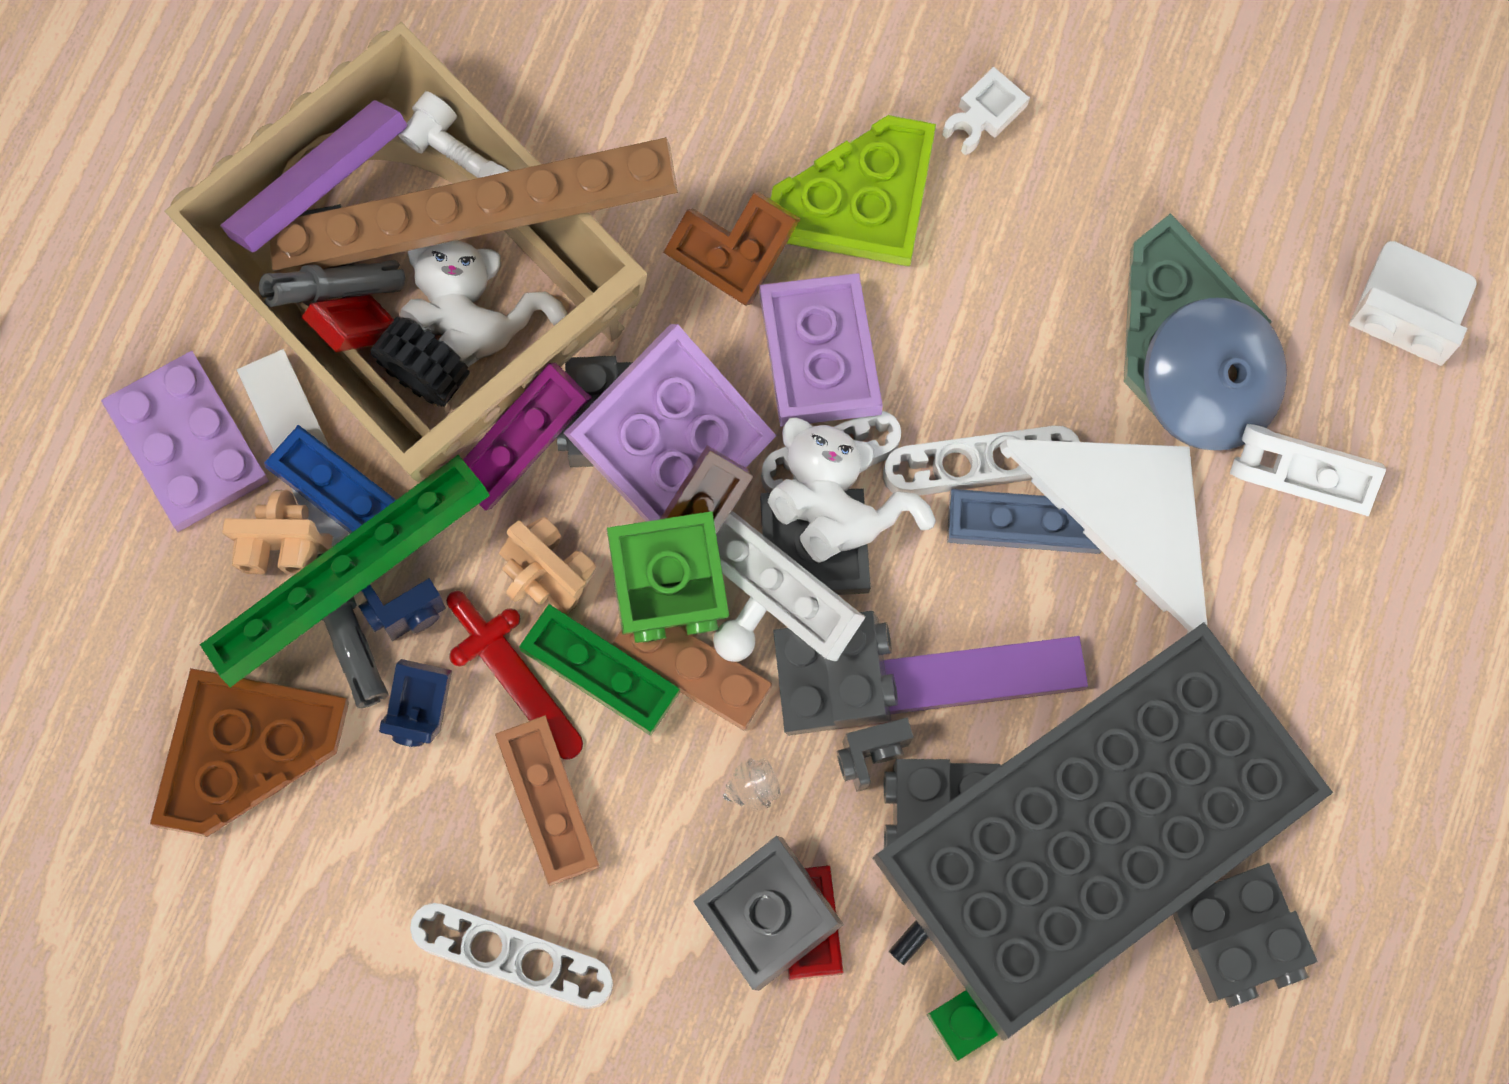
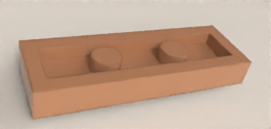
(701, 674)
(547, 801)

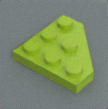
(863, 193)

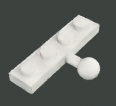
(784, 590)

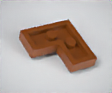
(738, 259)

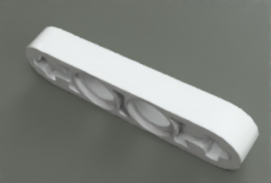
(978, 452)
(514, 949)

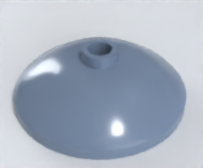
(1190, 377)

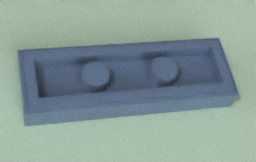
(1013, 522)

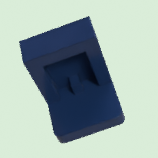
(410, 611)
(416, 703)

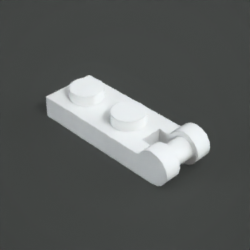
(1309, 470)

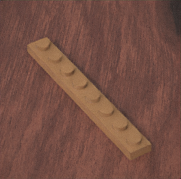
(476, 207)

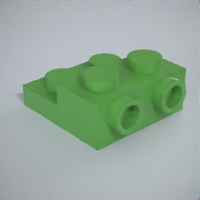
(668, 576)

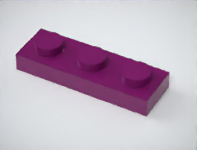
(525, 431)

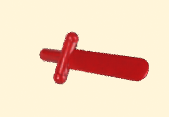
(520, 683)

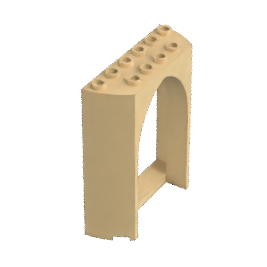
(568, 249)

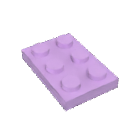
(820, 349)
(184, 441)

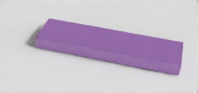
(314, 176)
(988, 674)

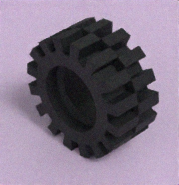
(420, 361)

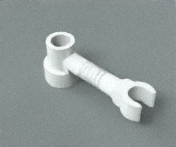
(429, 127)

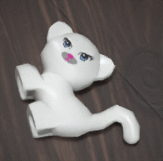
(453, 279)
(825, 467)

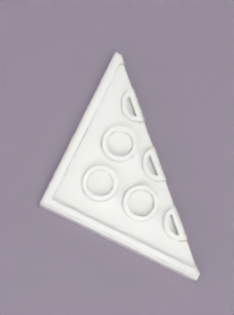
(1132, 507)

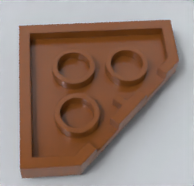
(240, 748)

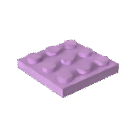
(661, 418)

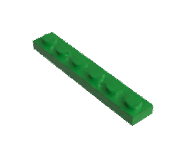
(343, 570)

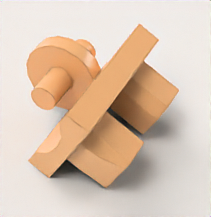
(277, 527)
(539, 570)

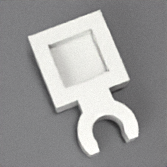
(988, 107)

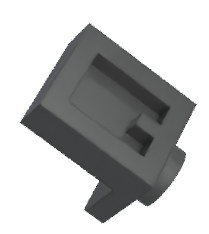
(880, 742)

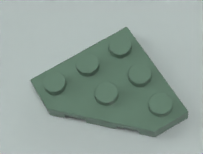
(1165, 274)

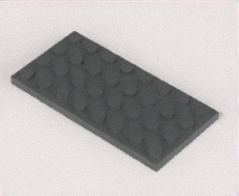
(1101, 829)

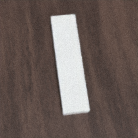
(280, 409)

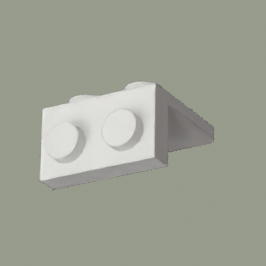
(1415, 303)

